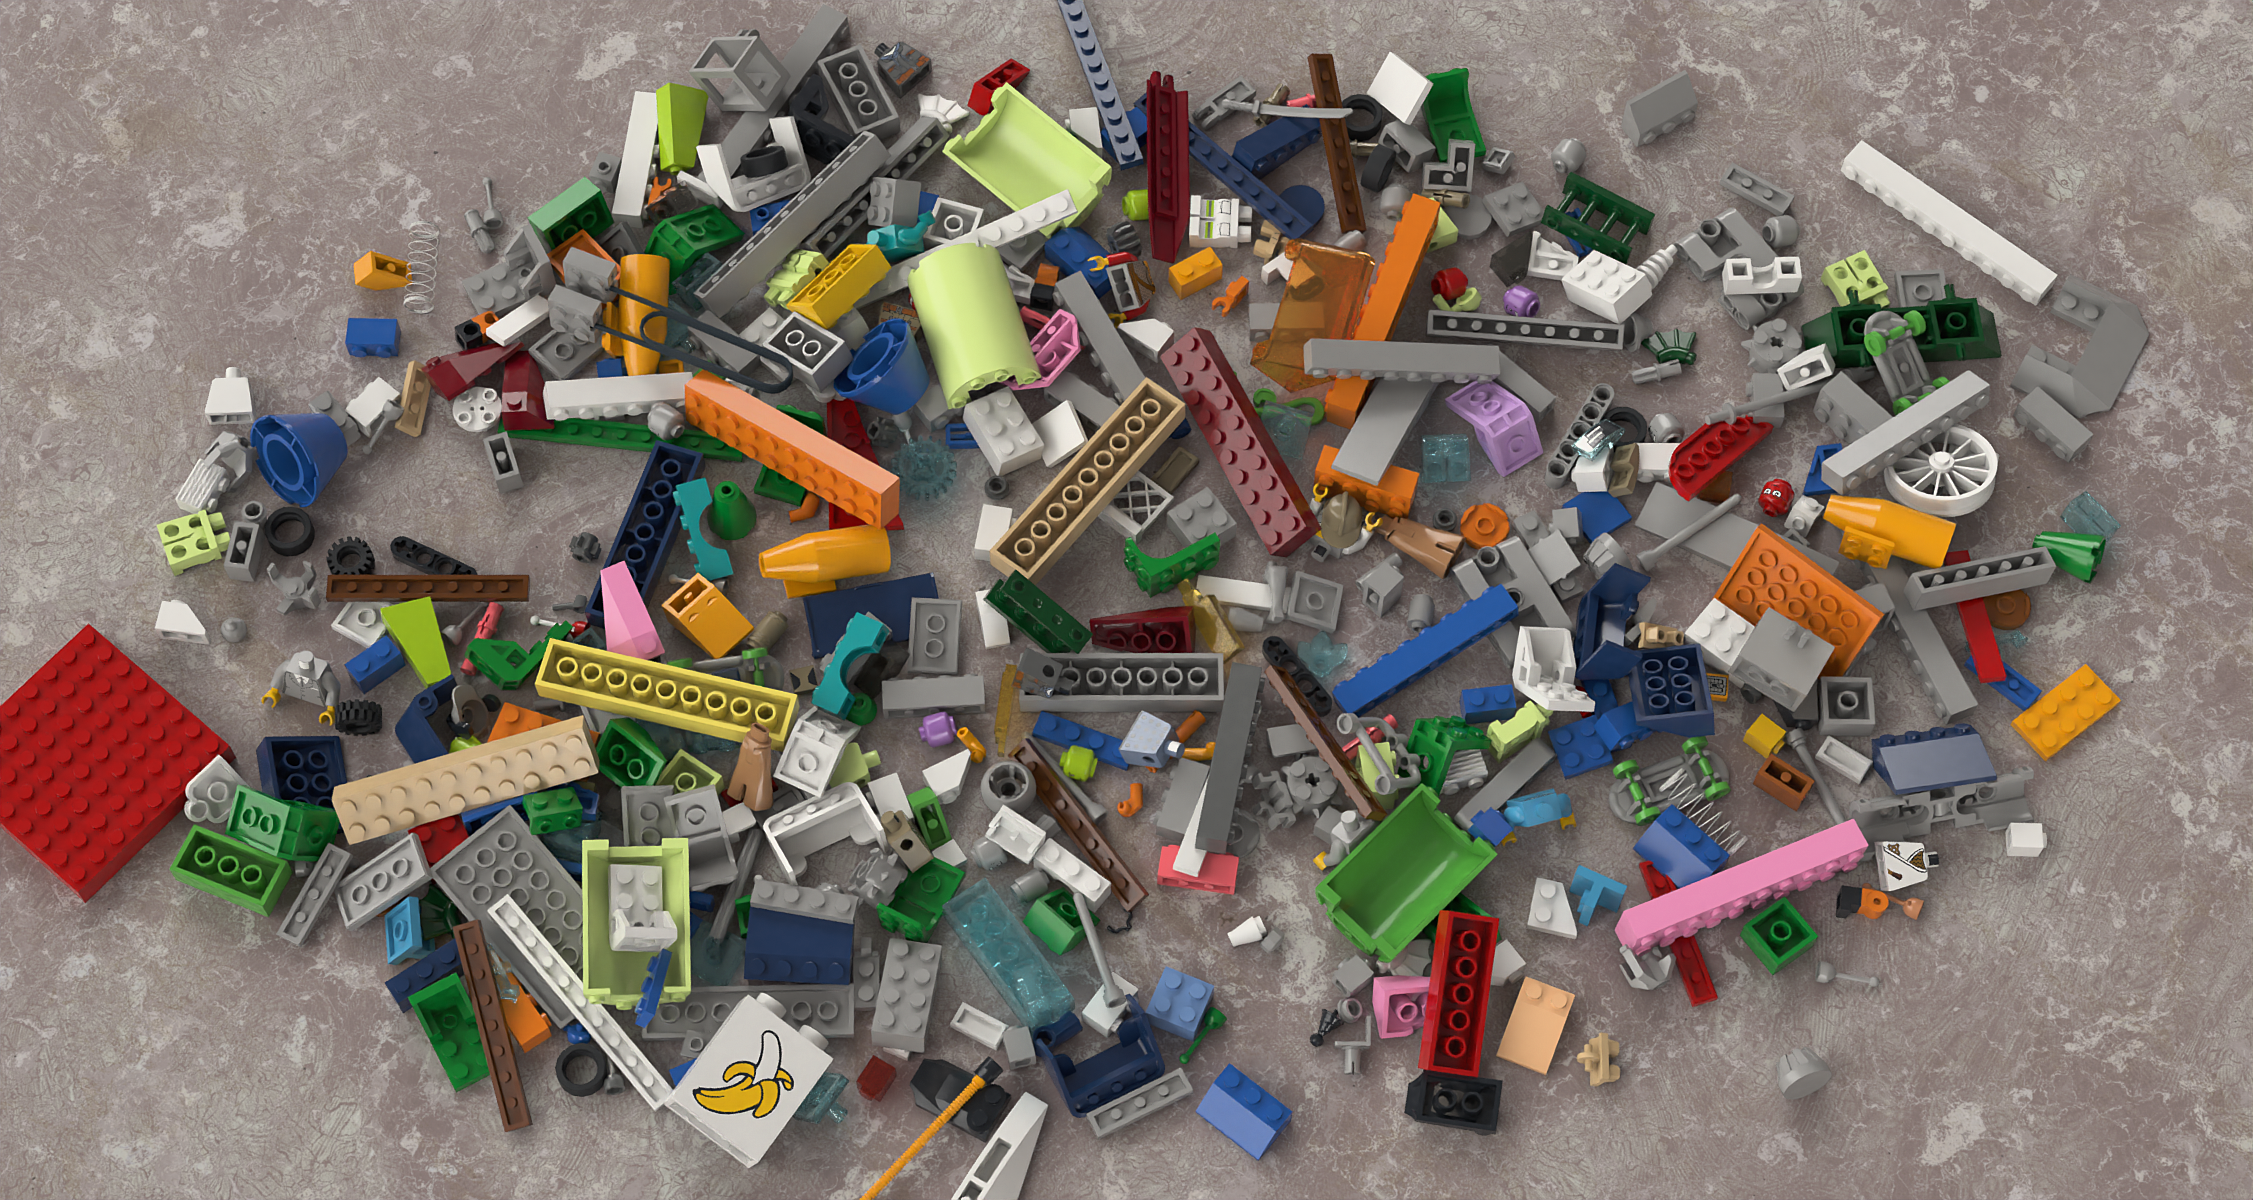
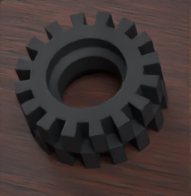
(350, 547)
(358, 717)

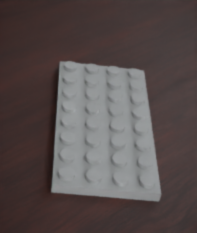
(511, 861)

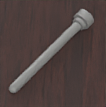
(1649, 558)
(1796, 740)
(1095, 812)
(1112, 995)

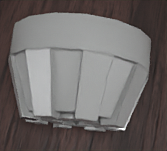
(1603, 554)
(1801, 1073)

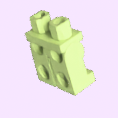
(1858, 276)
(192, 540)
(1517, 731)

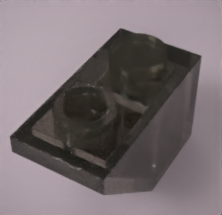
(672, 203)

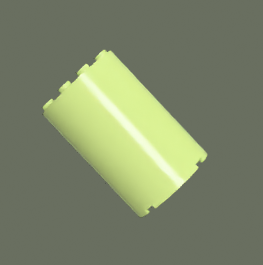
(1030, 157)
(971, 321)
(618, 975)

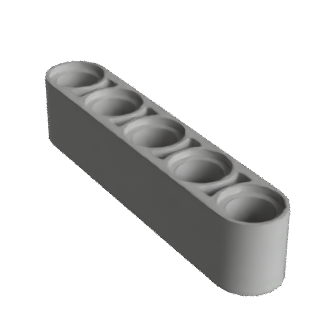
(1592, 406)
(1508, 782)

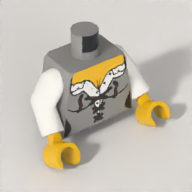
(1322, 548)

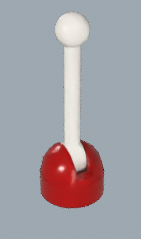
(578, 627)

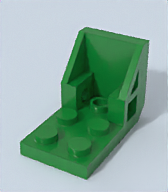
(690, 236)
(495, 657)
(281, 826)
(452, 1030)

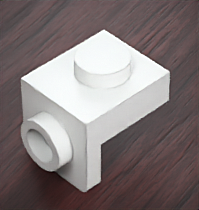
(1804, 515)

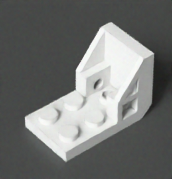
(1547, 669)
(815, 750)
(637, 910)

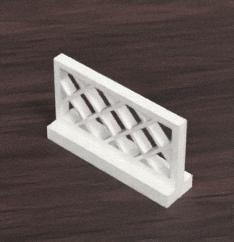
(1124, 524)

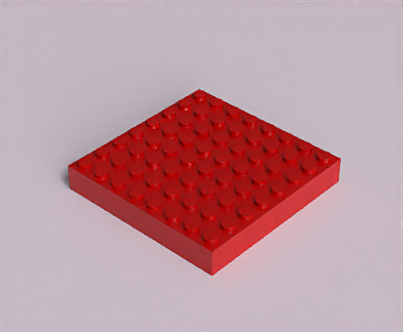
(95, 761)

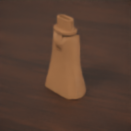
(1427, 545)
(753, 770)

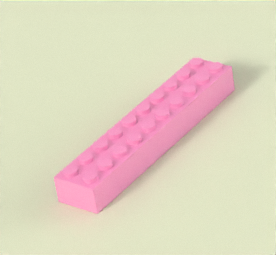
(1741, 888)

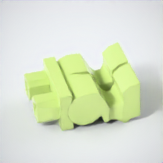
(796, 273)

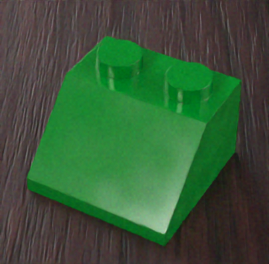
(1057, 921)

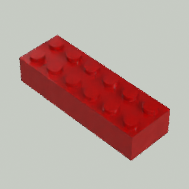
(1458, 993)

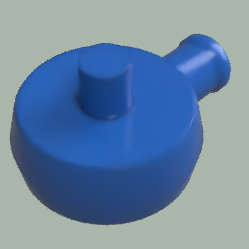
(577, 1034)

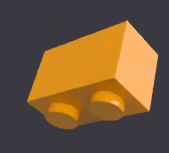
(1195, 273)

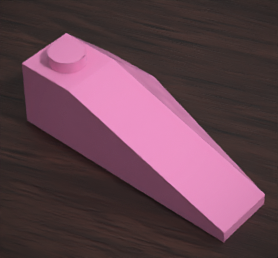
(625, 616)
(1399, 1004)

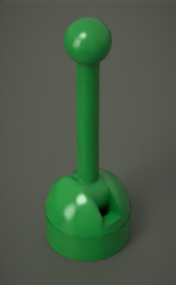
(1213, 1020)

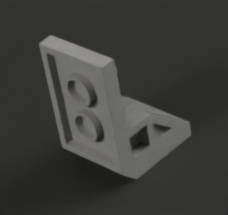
(514, 281)

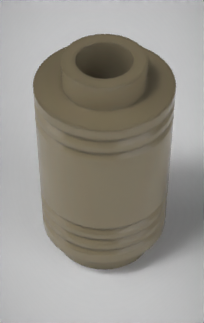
(768, 631)

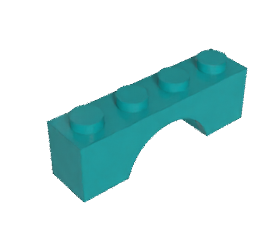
(693, 498)
(862, 637)

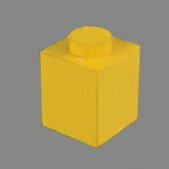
(1765, 736)

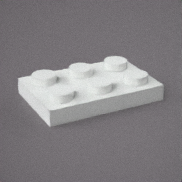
(759, 332)

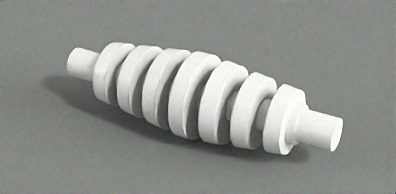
(1657, 265)

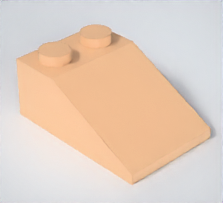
(1535, 1025)

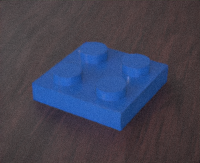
(1579, 747)

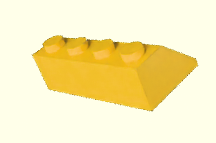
(840, 285)

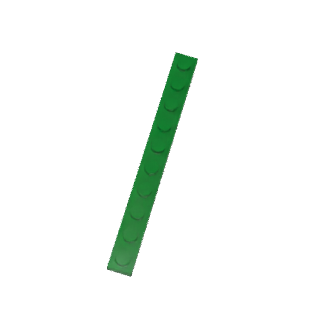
(624, 437)

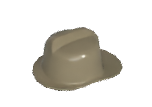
(1341, 521)

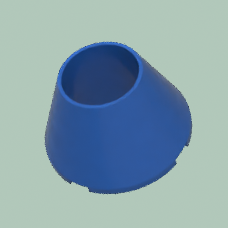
(885, 370)
(298, 454)

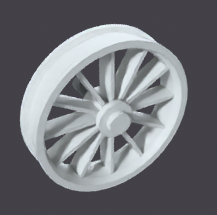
(1945, 470)

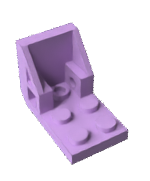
(1501, 424)

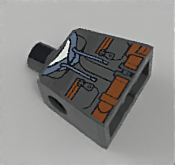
(902, 67)
(1040, 675)

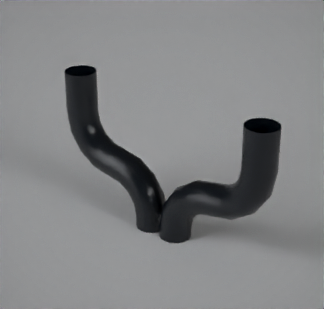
(1122, 927)

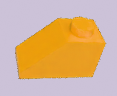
(381, 272)

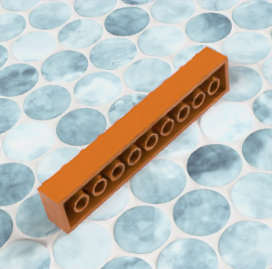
(1386, 301)
(792, 449)

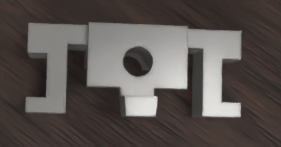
(1278, 796)

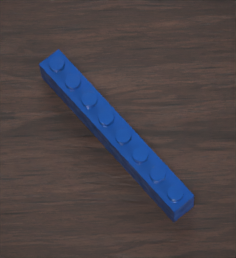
(1426, 652)

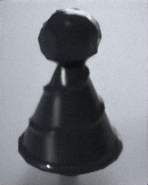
(1328, 1022)

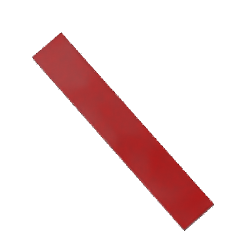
(1978, 630)
(1686, 950)

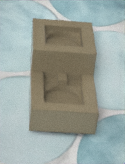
(1626, 467)

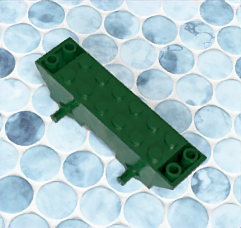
(1953, 331)

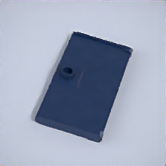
(887, 601)

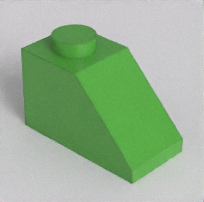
(929, 817)

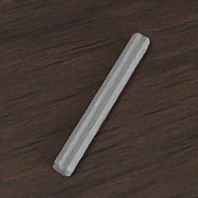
(736, 887)

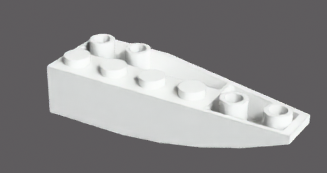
(1006, 1158)

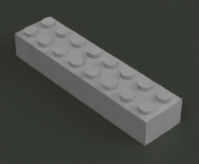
(1134, 683)

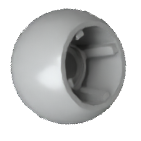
(1008, 773)

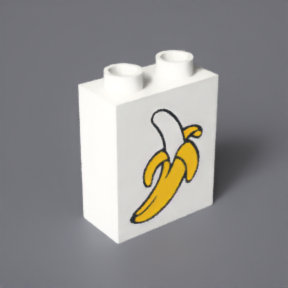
(750, 1078)

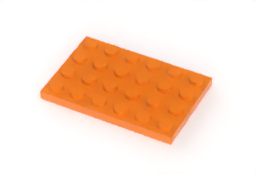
(1792, 584)

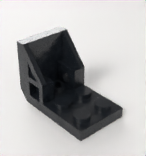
(817, 137)

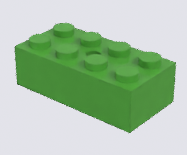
(231, 870)

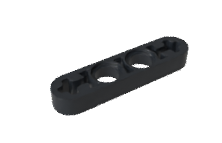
(436, 560)
(1301, 673)

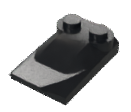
(941, 1082)
(1455, 1101)

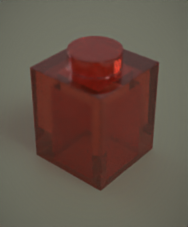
(876, 1079)

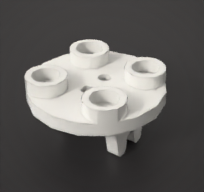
(477, 399)

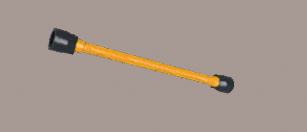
(985, 1074)

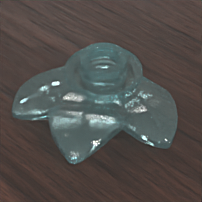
(1322, 651)

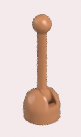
(1911, 906)

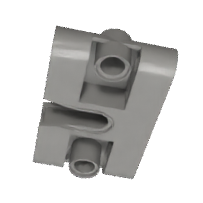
(1732, 239)
(1524, 583)

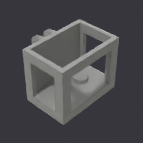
(750, 63)
(1781, 659)

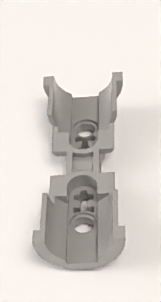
(1996, 809)

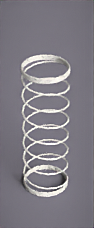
(416, 272)
(1670, 781)

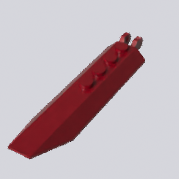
(1167, 166)

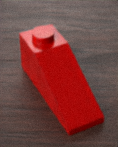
(983, 89)

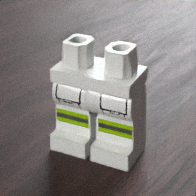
(1217, 221)

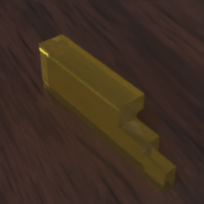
(1212, 621)
(1004, 708)

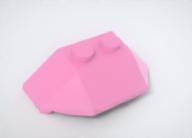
(1053, 350)

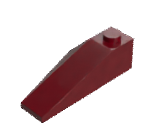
(455, 372)
(523, 394)
(1147, 631)

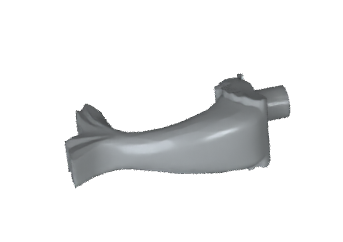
(1276, 578)

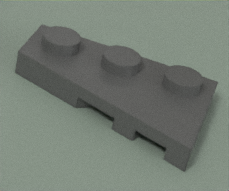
(620, 242)

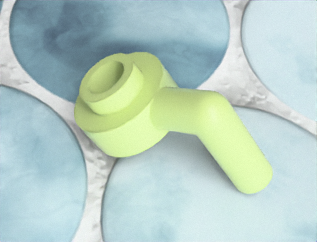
(1466, 302)

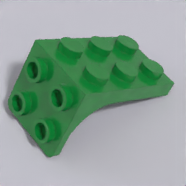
(1450, 112)
(777, 486)
(1162, 574)
(920, 899)

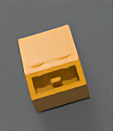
(706, 617)

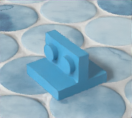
(1595, 891)
(405, 934)

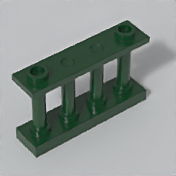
(1606, 202)
(1037, 615)

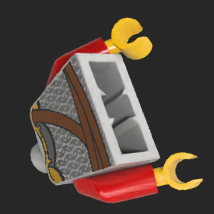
(1130, 282)

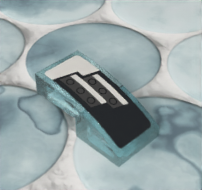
(1597, 438)

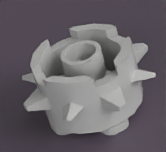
(1772, 346)
(1304, 796)
(877, 878)

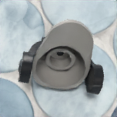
(470, 711)

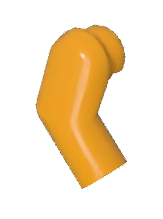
(977, 750)
(1200, 754)

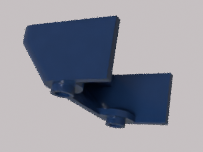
(1602, 625)
(414, 730)
(1110, 1072)

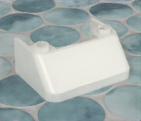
(748, 193)
(820, 823)

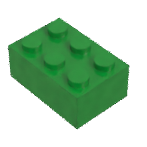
(568, 213)

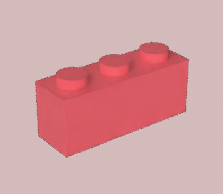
(1216, 873)

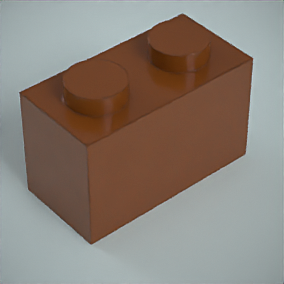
(1783, 782)

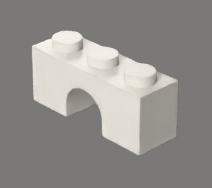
(1779, 277)
(1079, 877)

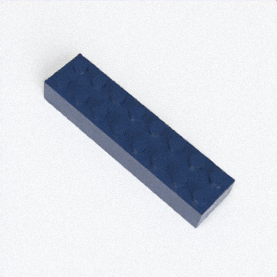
(650, 523)

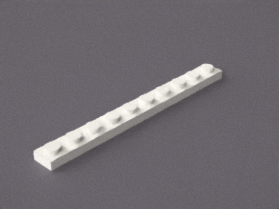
(994, 234)
(570, 991)

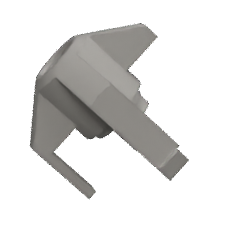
(236, 453)
(297, 590)
(1651, 972)

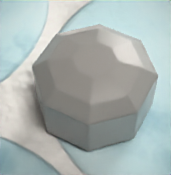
(1272, 940)

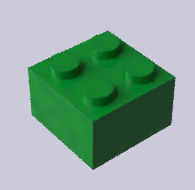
(1778, 935)

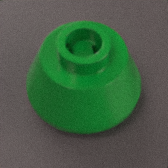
(863, 709)

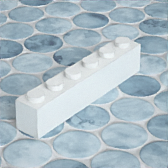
(638, 162)
(614, 395)

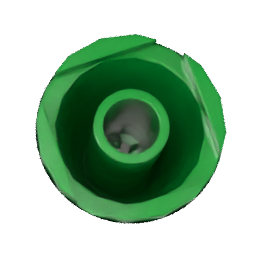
(730, 512)
(2073, 552)

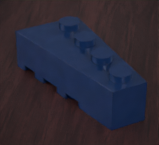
(1276, 144)

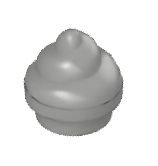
(233, 629)

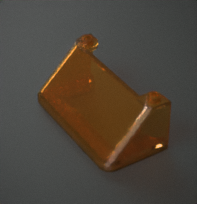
(1317, 303)

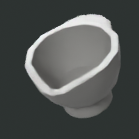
(1635, 331)

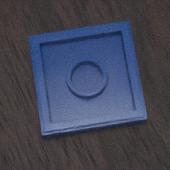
(1599, 513)

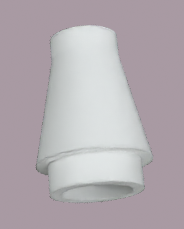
(1248, 932)

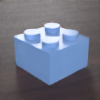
(1179, 1003)

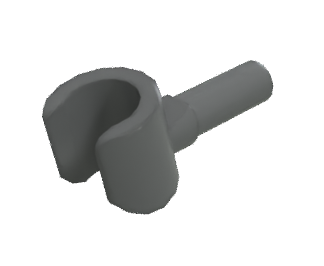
(579, 605)

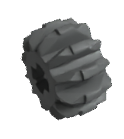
(1124, 238)

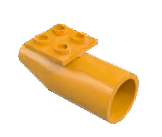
(647, 278)
(1883, 528)
(818, 558)

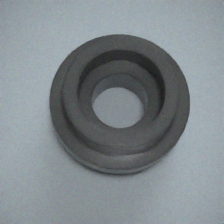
(996, 481)
(1444, 513)

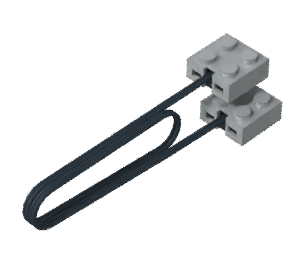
(593, 282)

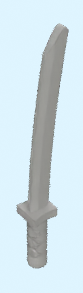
(1258, 108)

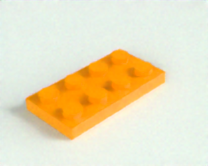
(2065, 712)

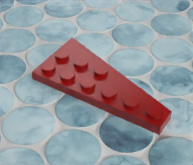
(846, 429)

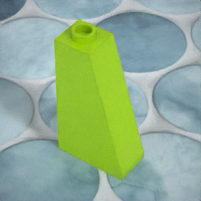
(679, 125)
(419, 638)

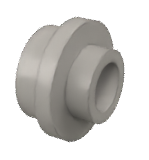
(1349, 1009)

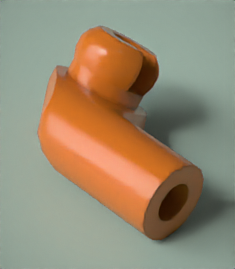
(807, 510)
(1134, 803)

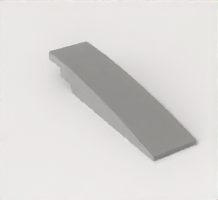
(1383, 428)
(1719, 541)

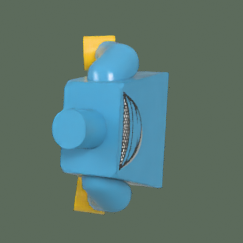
(1538, 809)

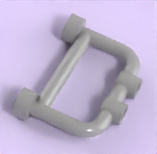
(1385, 782)

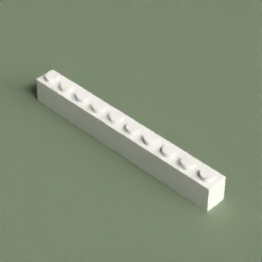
(1948, 223)

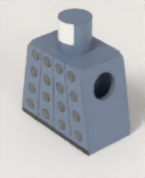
(1150, 742)

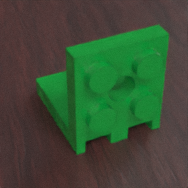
(1439, 740)

